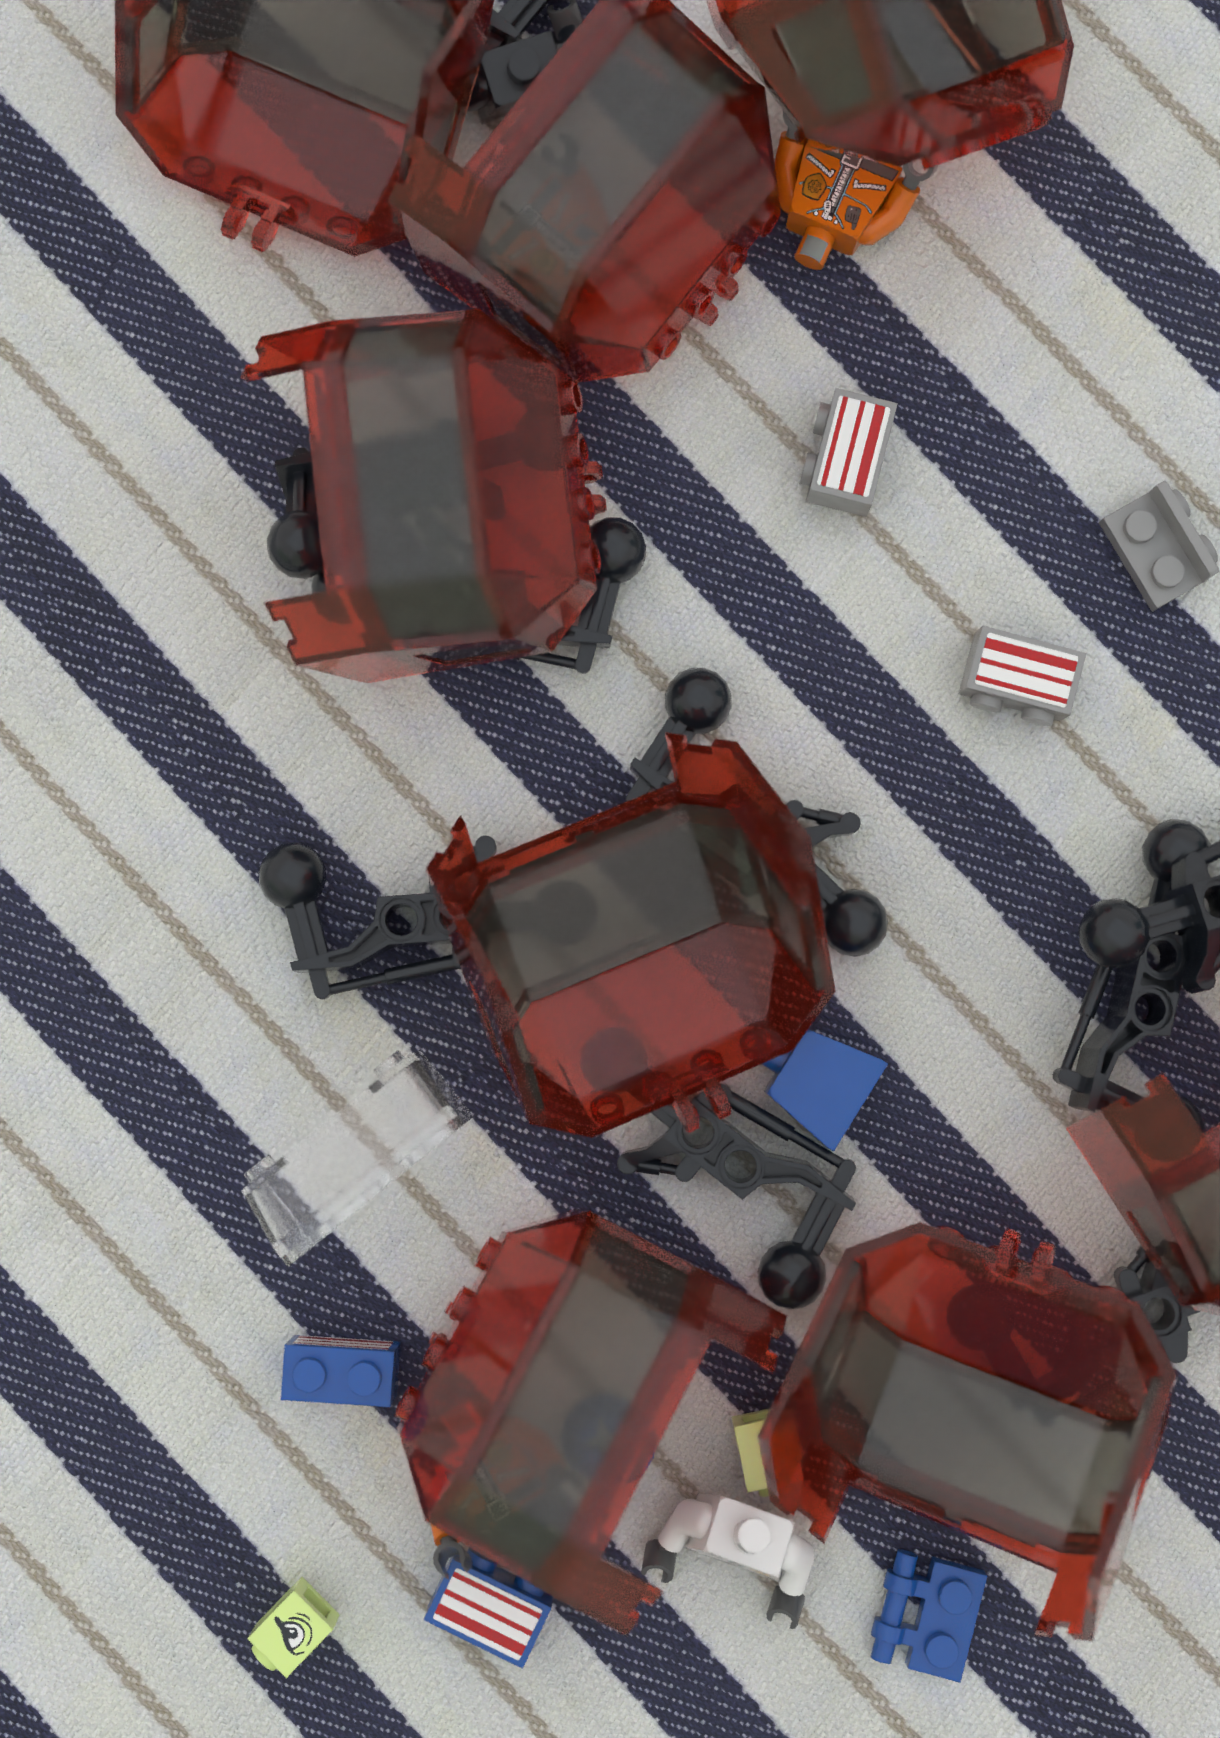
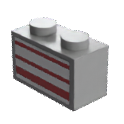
(850, 452)
(1021, 676)

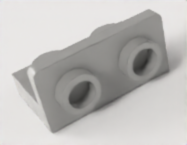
(1160, 545)

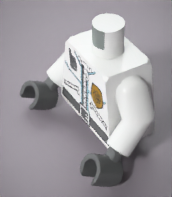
(739, 1538)

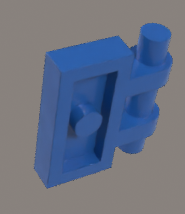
(944, 1617)

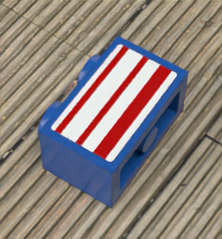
(340, 1371)
(489, 1608)

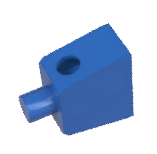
(823, 1085)

